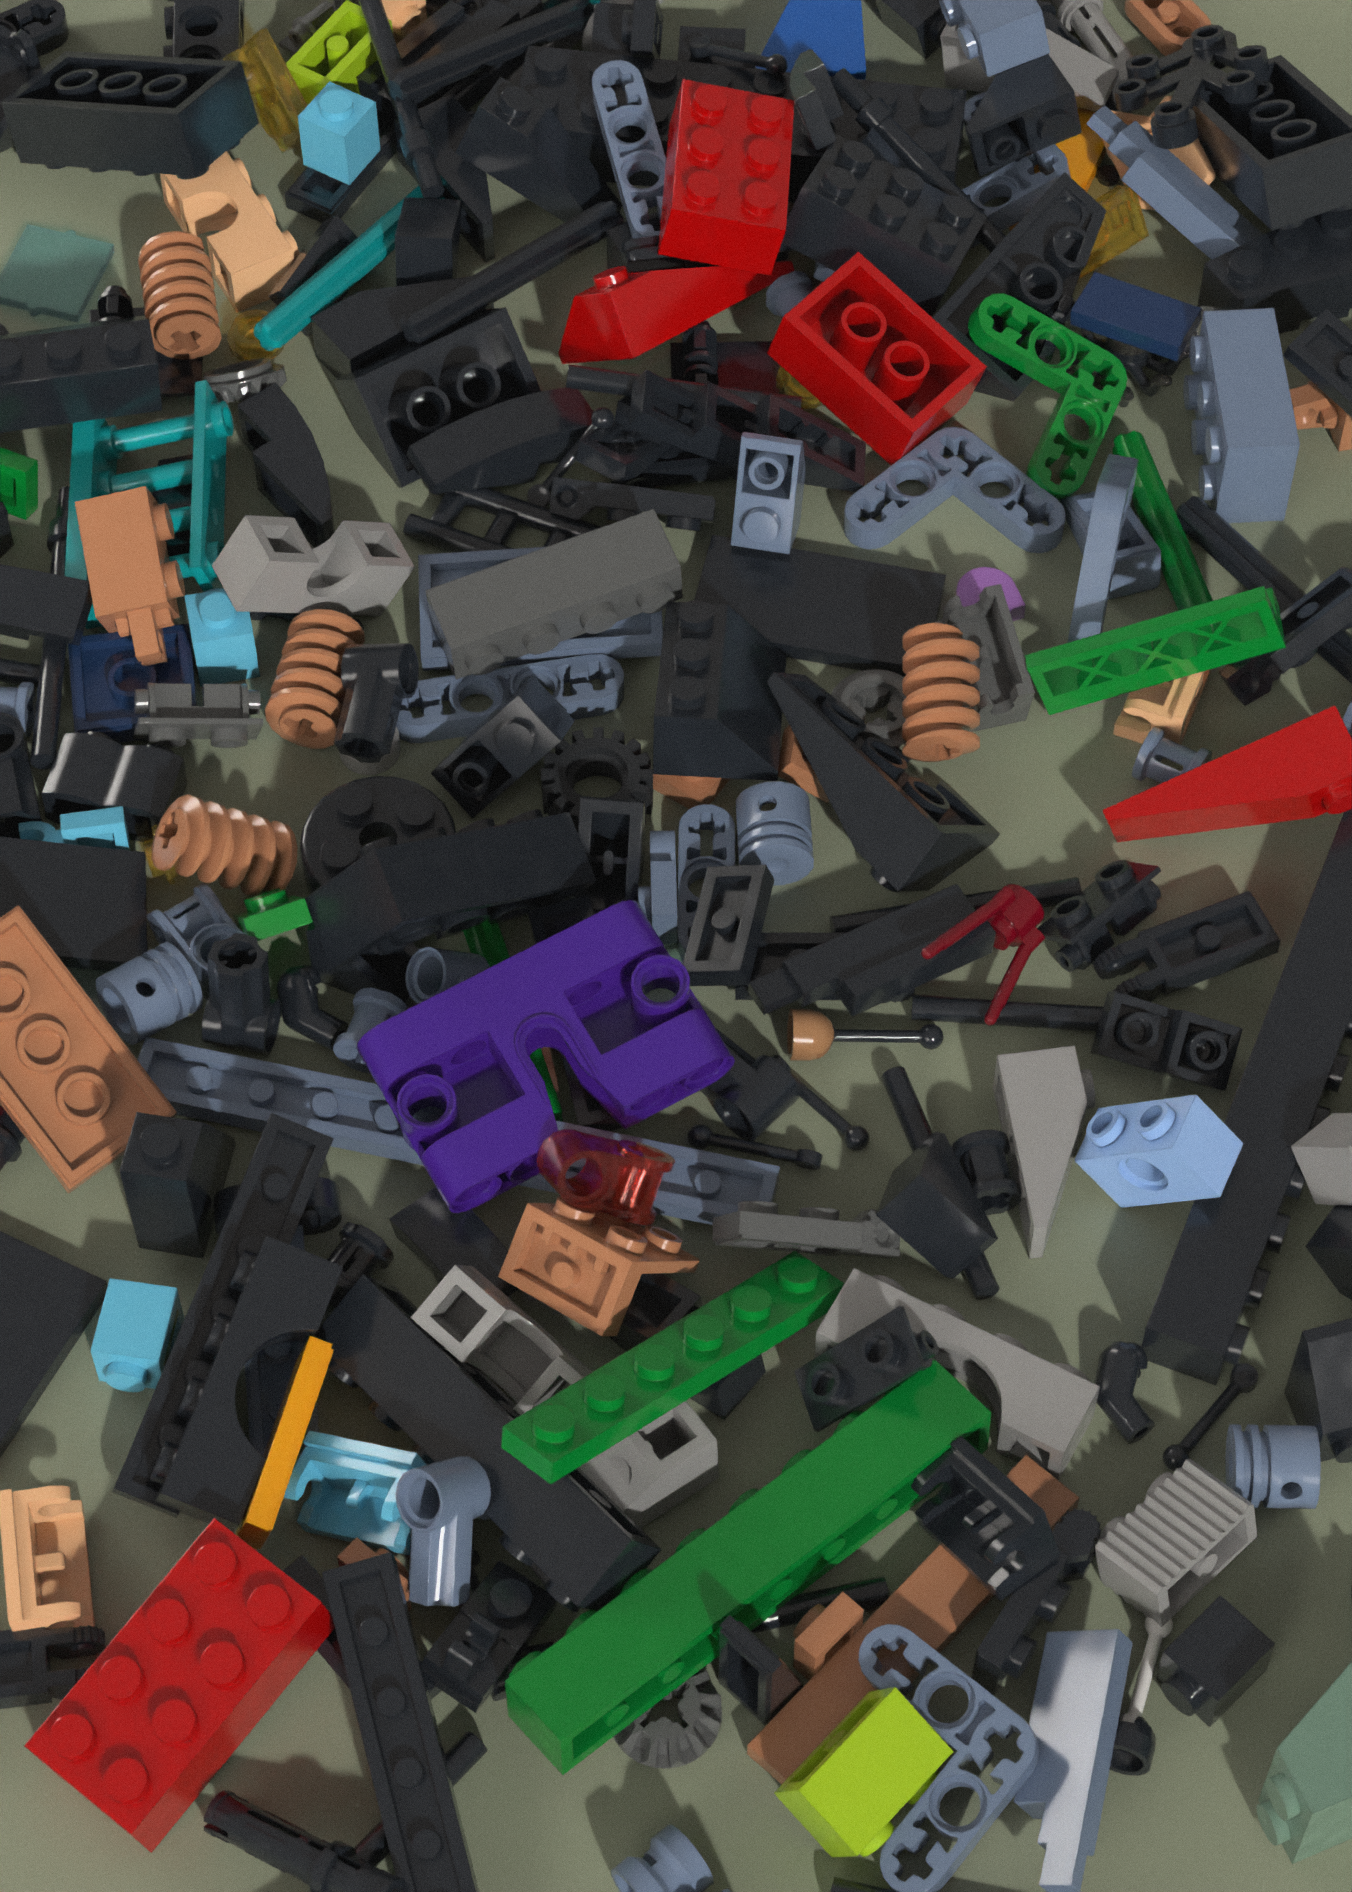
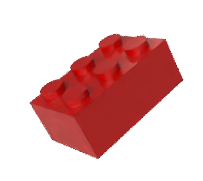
(726, 177)
(876, 359)

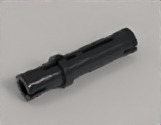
(293, 1850)

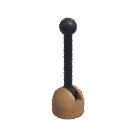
(812, 1035)

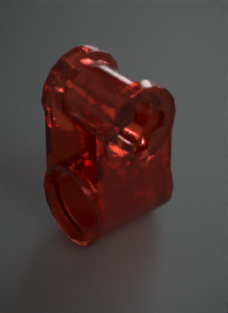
(617, 1175)

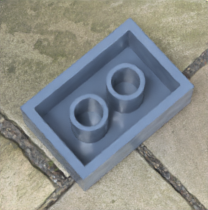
(1242, 415)

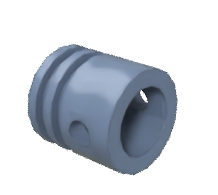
(776, 836)
(152, 990)
(1274, 1465)

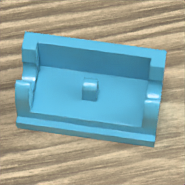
(352, 1490)

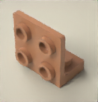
(588, 1261)

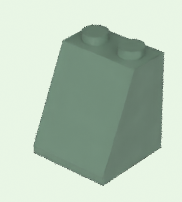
(1310, 1778)

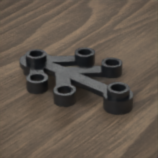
(1205, 54)

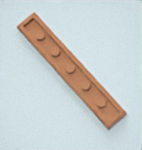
(930, 1603)

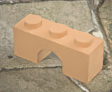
(250, 248)

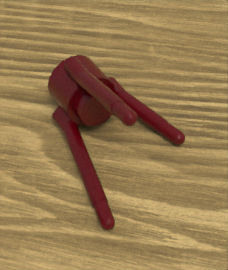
(1014, 917)

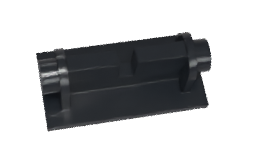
(1118, 896)
(863, 1367)

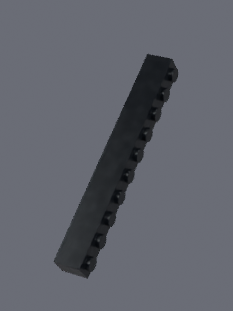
(1275, 1105)

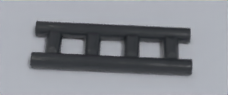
(508, 512)

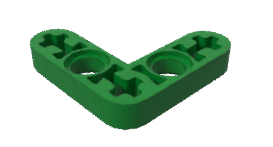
(1075, 390)

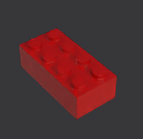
(182, 1684)

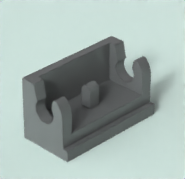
(1004, 678)

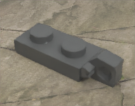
(812, 1232)

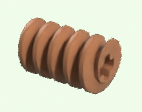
(179, 295)
(308, 681)
(939, 693)
(224, 846)

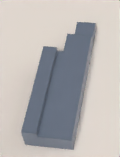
(1173, 188)
(1076, 1732)

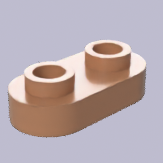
(1166, 21)

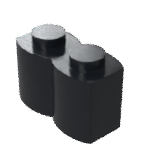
(102, 774)

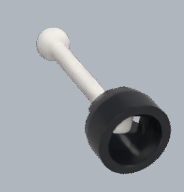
(1134, 1736)

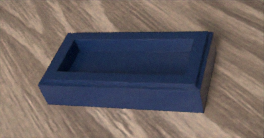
(1135, 316)

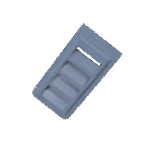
(1137, 556)

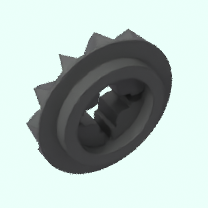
(244, 379)
(871, 692)
(668, 1743)

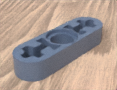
(692, 866)

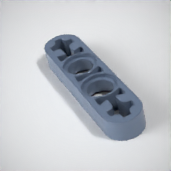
(630, 157)
(500, 685)

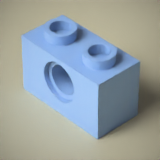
(1159, 1151)

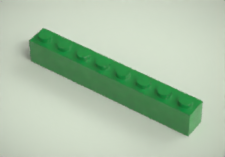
(742, 1566)

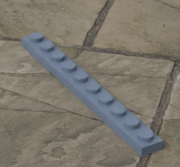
(357, 1116)

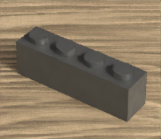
(555, 594)

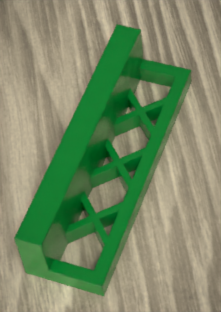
(1157, 650)

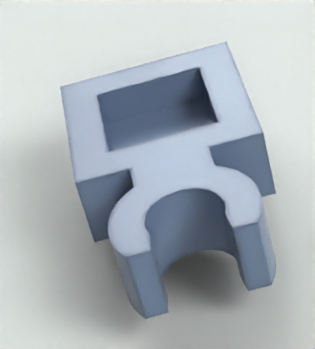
(660, 898)

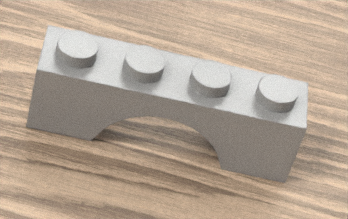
(1035, 1404)

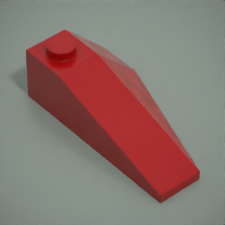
(643, 309)
(1271, 780)

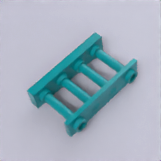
(93, 474)

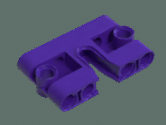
(565, 993)

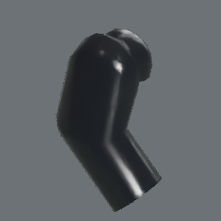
(301, 1008)
(1117, 1376)

